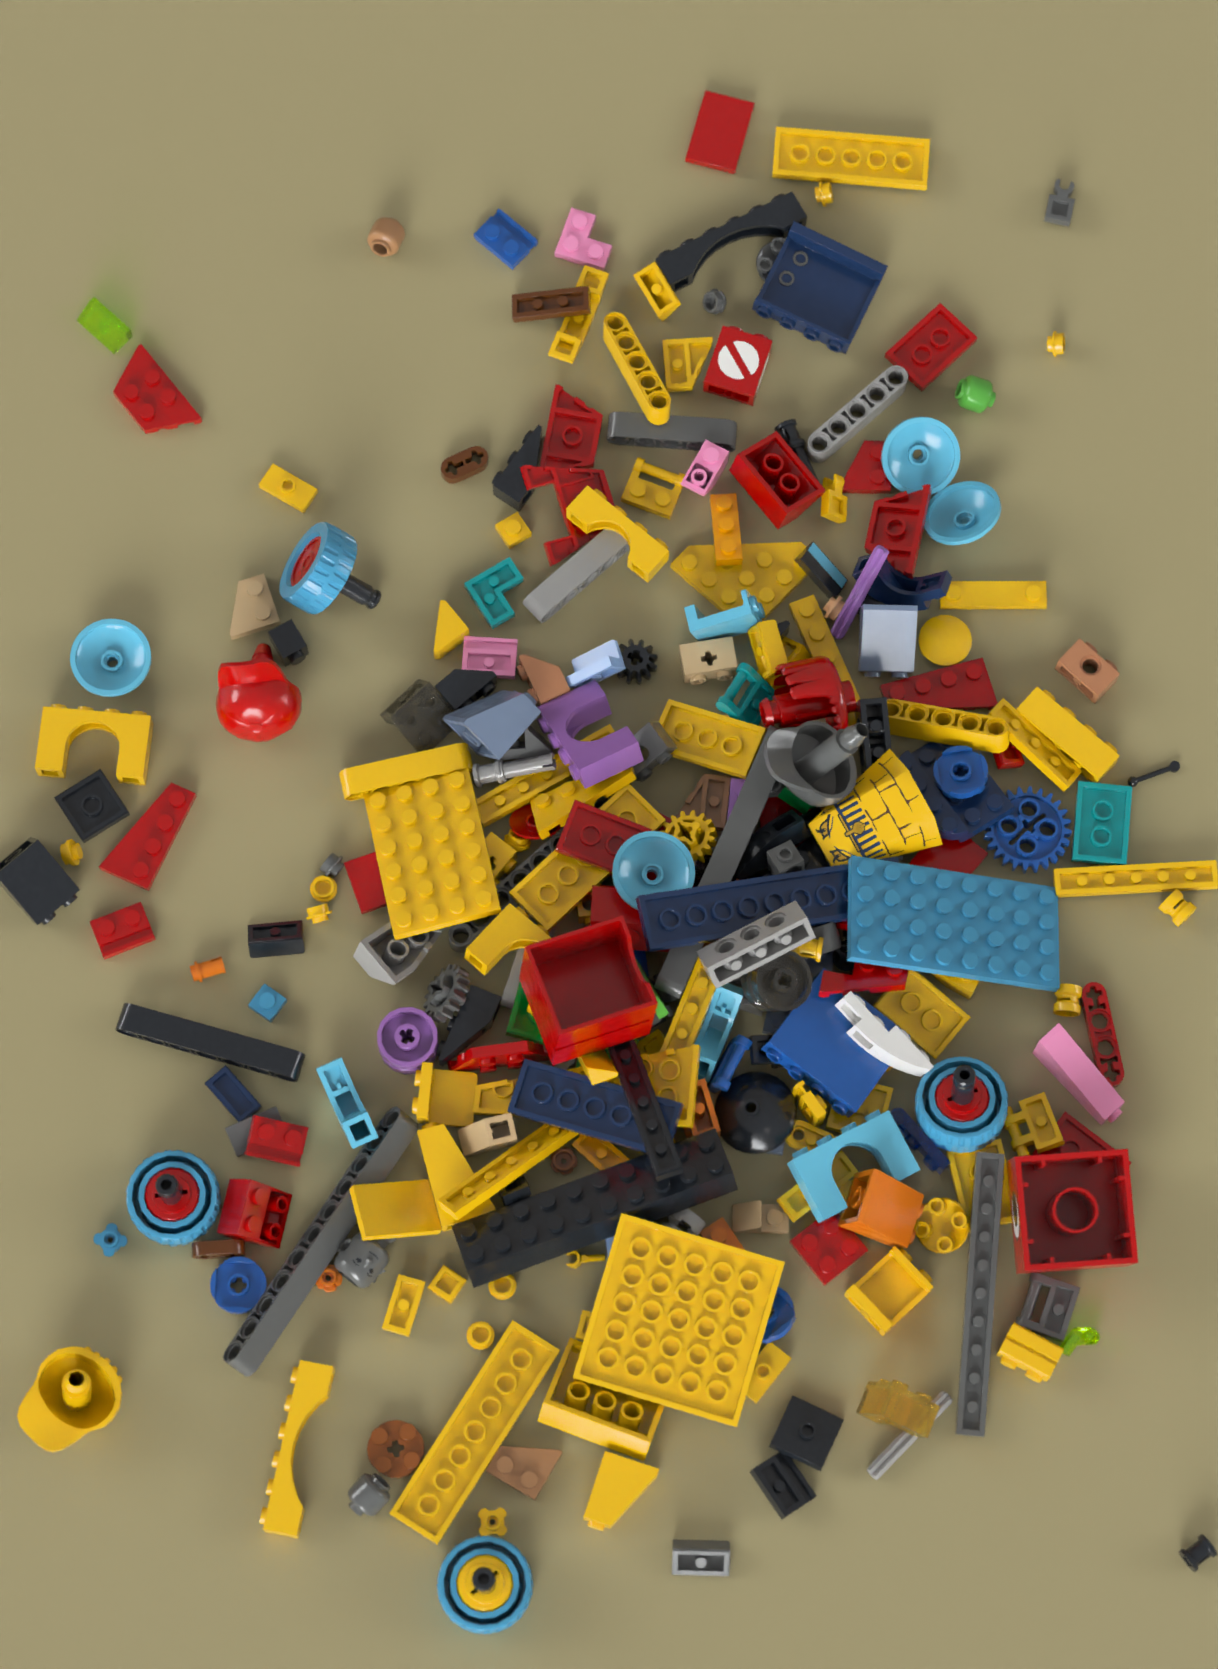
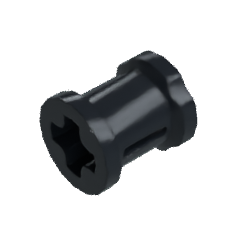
(1198, 1553)

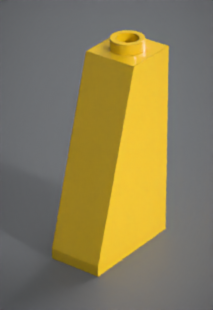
(446, 1170)

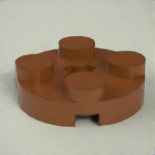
(408, 1459)

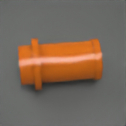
(207, 969)

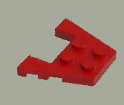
(567, 485)
(864, 978)

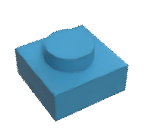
(267, 1003)

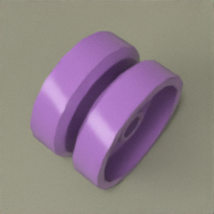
(402, 1025)

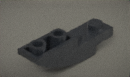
(776, 832)

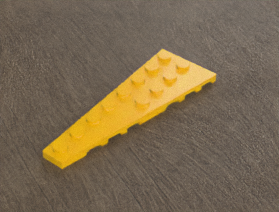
(670, 1072)

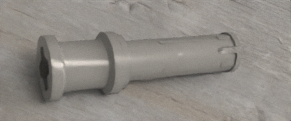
(502, 770)

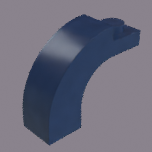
(897, 589)

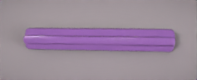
(859, 591)

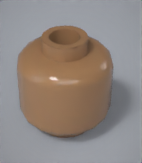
(386, 236)

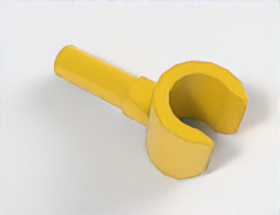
(584, 1259)

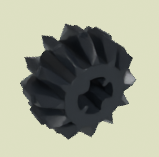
(644, 666)

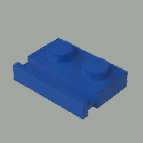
(505, 239)

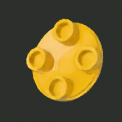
(945, 640)
(942, 1225)

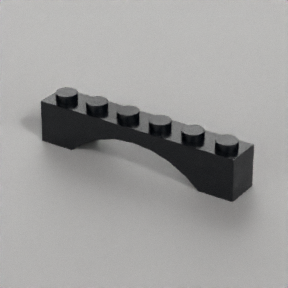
(769, 220)

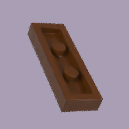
(551, 304)

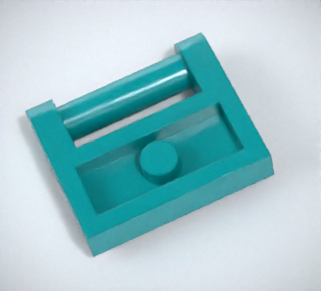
(748, 706)

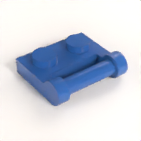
(728, 1063)

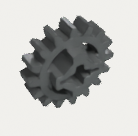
(447, 993)

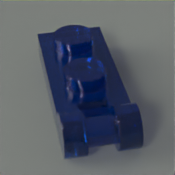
(918, 1140)

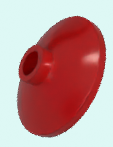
(523, 823)

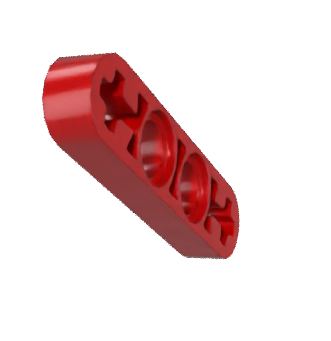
(1105, 1034)

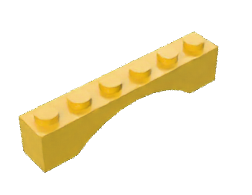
(311, 1389)

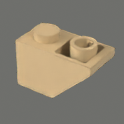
(488, 1135)

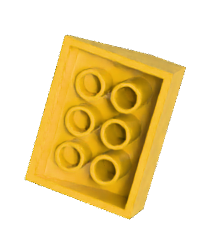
(598, 1412)

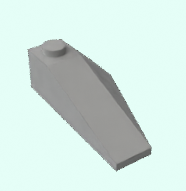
(391, 958)

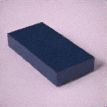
(233, 1094)

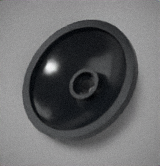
(764, 1127)

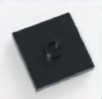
(92, 806)
(806, 1433)

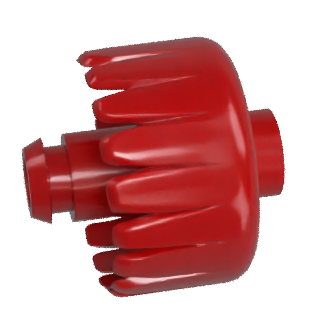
(810, 694)

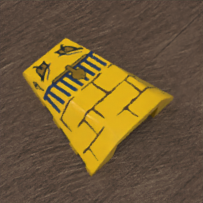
(878, 817)

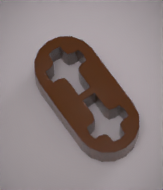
(466, 470)
(218, 1249)

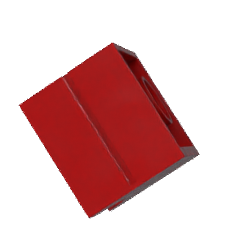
(587, 990)

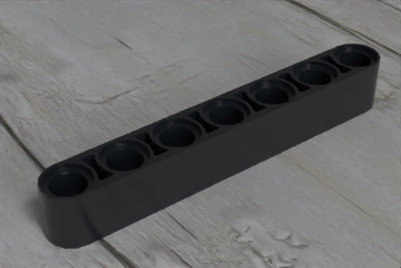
(210, 1042)

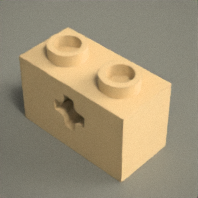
(718, 651)

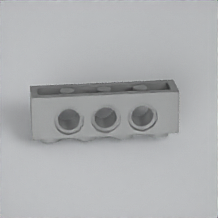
(756, 944)

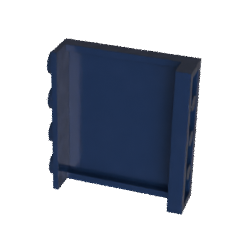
(827, 292)

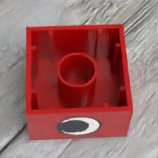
(1072, 1211)

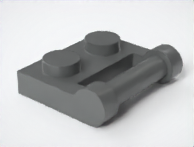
(1057, 1307)

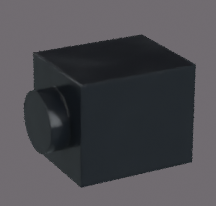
(288, 643)

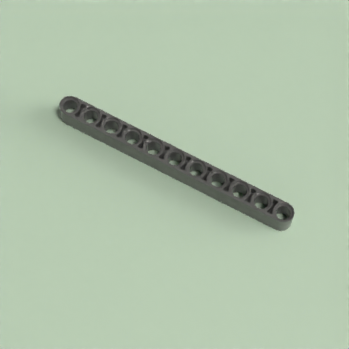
(723, 862)
(317, 1245)

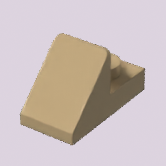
(759, 1218)

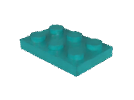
(1101, 823)

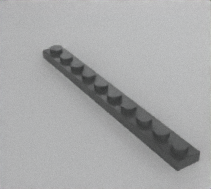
(980, 1294)

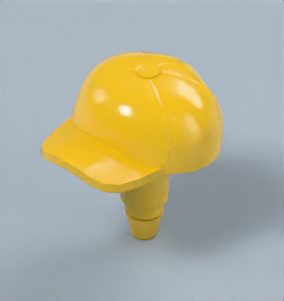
(70, 1398)

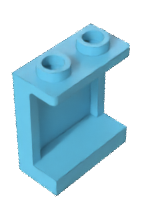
(725, 623)

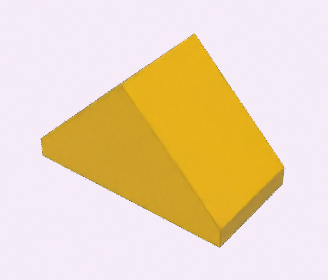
(449, 631)

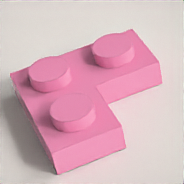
(577, 246)

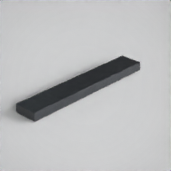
(645, 1110)

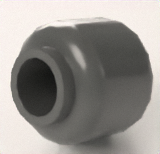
(369, 1494)

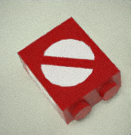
(737, 365)

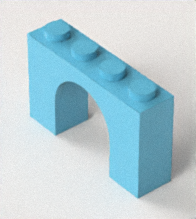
(814, 1167)

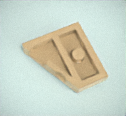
(253, 608)

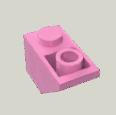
(706, 468)

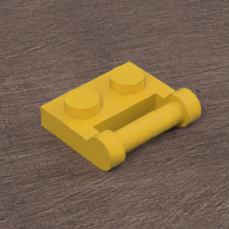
(651, 496)

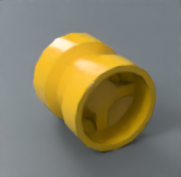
(1182, 912)
(1067, 1000)

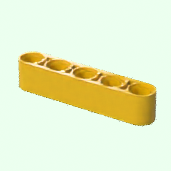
(636, 368)
(947, 726)
(403, 769)

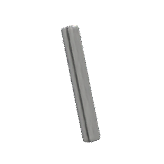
(903, 1442)

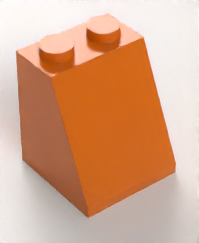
(882, 1209)

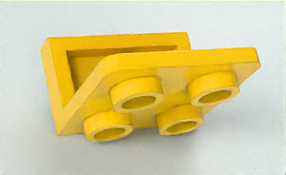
(444, 1096)

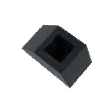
(466, 687)

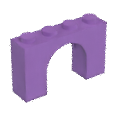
(594, 759)

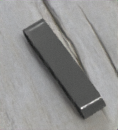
(676, 433)

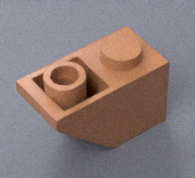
(543, 678)

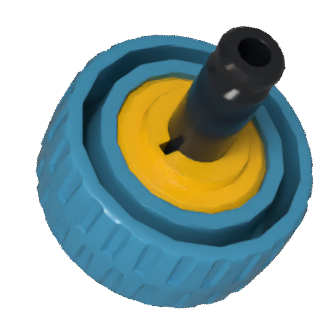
(485, 1584)

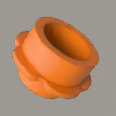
(331, 1285)

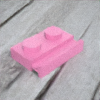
(490, 655)

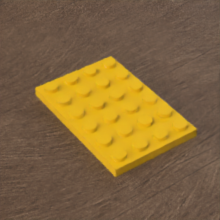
(432, 853)

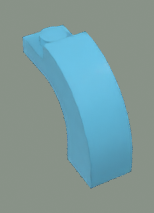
(717, 1028)
(346, 1103)

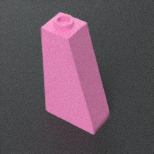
(1078, 1075)

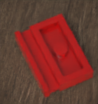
(122, 930)
(276, 1141)

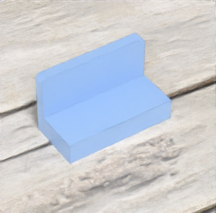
(596, 664)

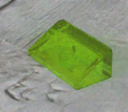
(104, 325)

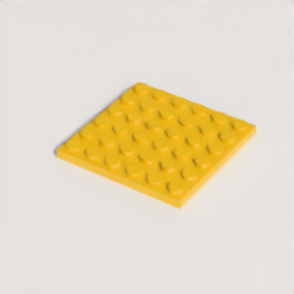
(678, 1320)

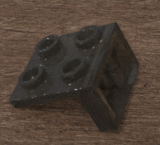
(420, 715)

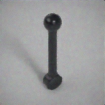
(1174, 766)

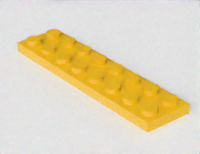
(474, 1432)

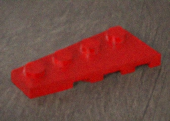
(952, 687)
(148, 842)

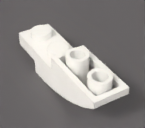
(890, 1046)

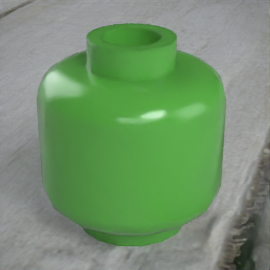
(975, 394)

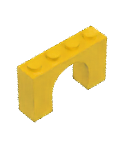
(63, 725)
(505, 933)

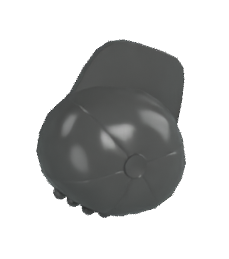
(815, 760)

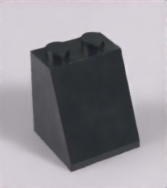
(36, 881)

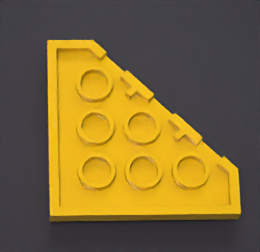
(766, 572)

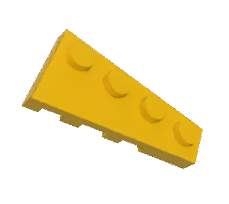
(554, 806)

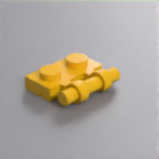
(1040, 1122)

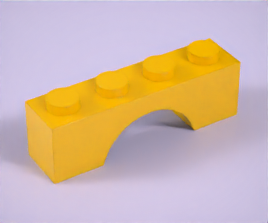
(593, 512)

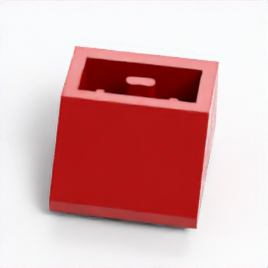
(254, 1213)

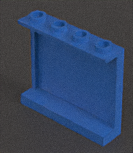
(821, 1053)

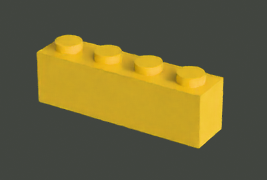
(1070, 736)

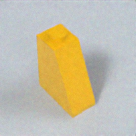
(616, 1489)

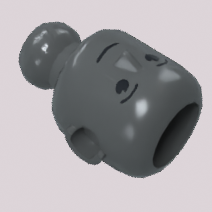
(362, 1260)

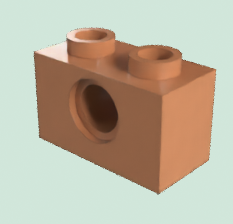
(1093, 684)

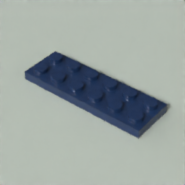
(578, 1106)

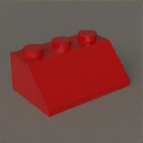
(776, 479)
(608, 905)

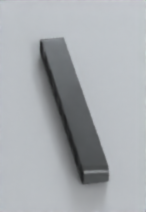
(504, 887)

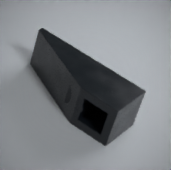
(510, 484)
(472, 1021)

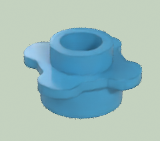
(102, 1239)

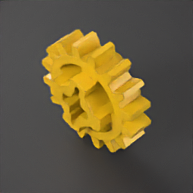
(694, 832)

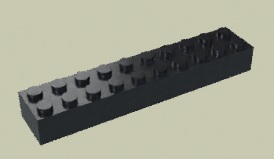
(590, 1209)

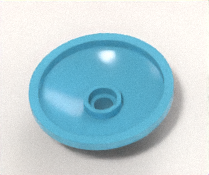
(938, 455)
(962, 513)
(106, 642)
(651, 853)

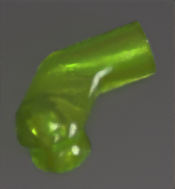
(1079, 1336)

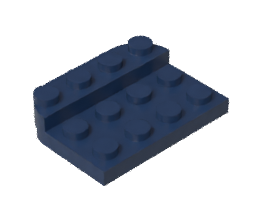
(955, 817)

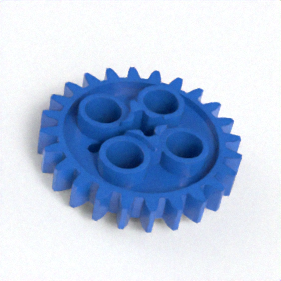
(1043, 846)

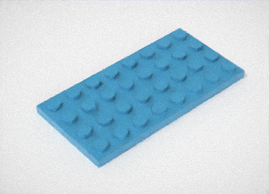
(952, 924)

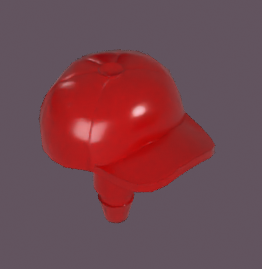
(257, 698)

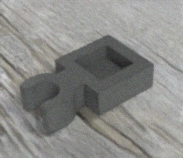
(1060, 206)

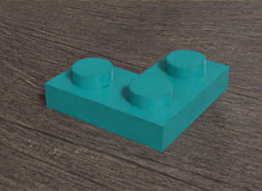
(488, 591)

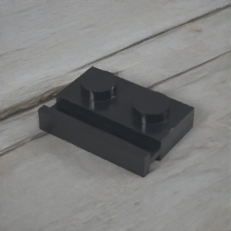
(783, 1484)

